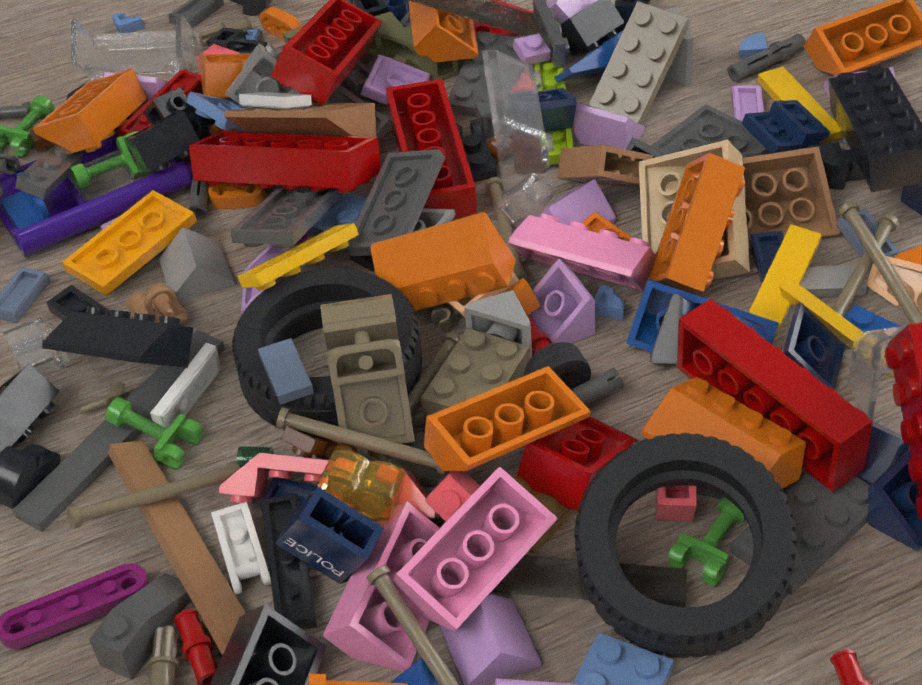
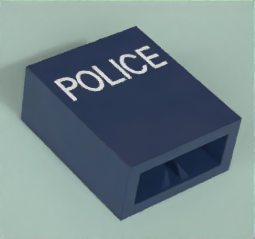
(329, 535)

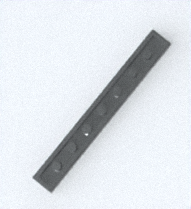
(92, 455)

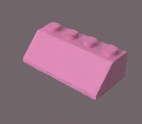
(584, 251)
(473, 551)
(362, 619)

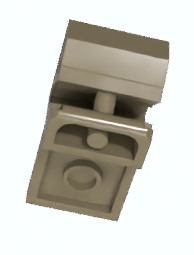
(367, 368)

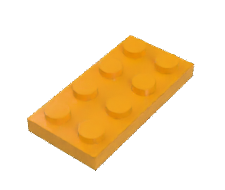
(129, 242)

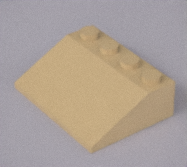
(658, 189)

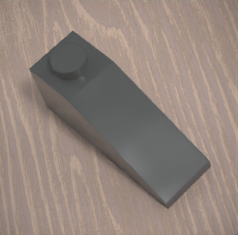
(127, 632)

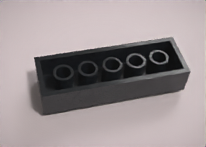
(878, 127)

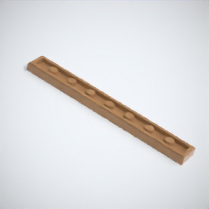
(180, 543)

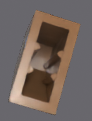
(600, 162)

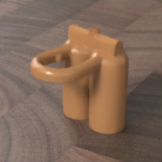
(158, 301)

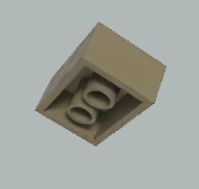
(474, 367)

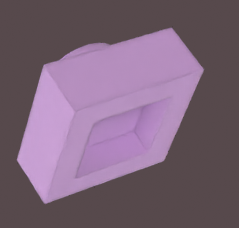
(531, 49)

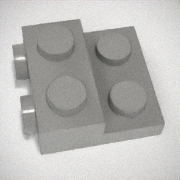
(257, 73)

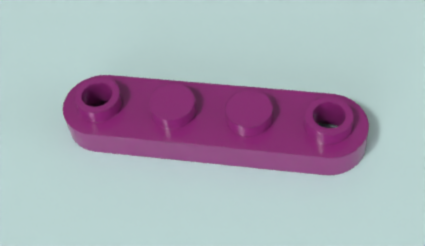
(70, 606)

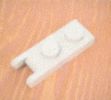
(240, 545)

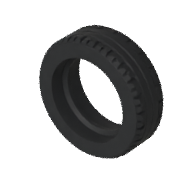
(294, 309)
(699, 463)

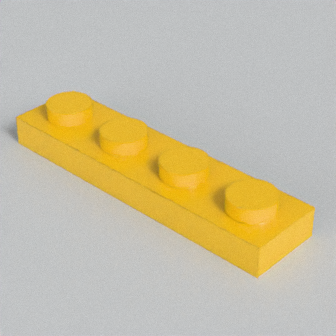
(289, 262)

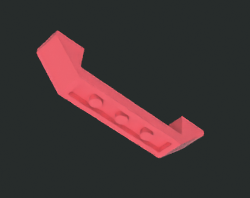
(252, 479)

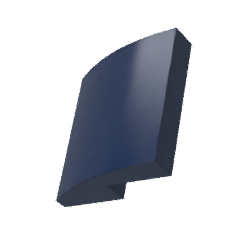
(785, 127)

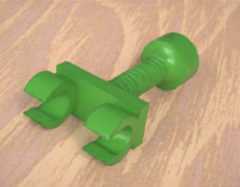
(20, 137)
(83, 175)
(165, 451)
(705, 551)

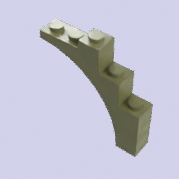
(398, 40)

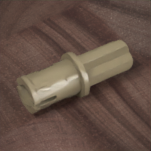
(243, 24)
(163, 661)

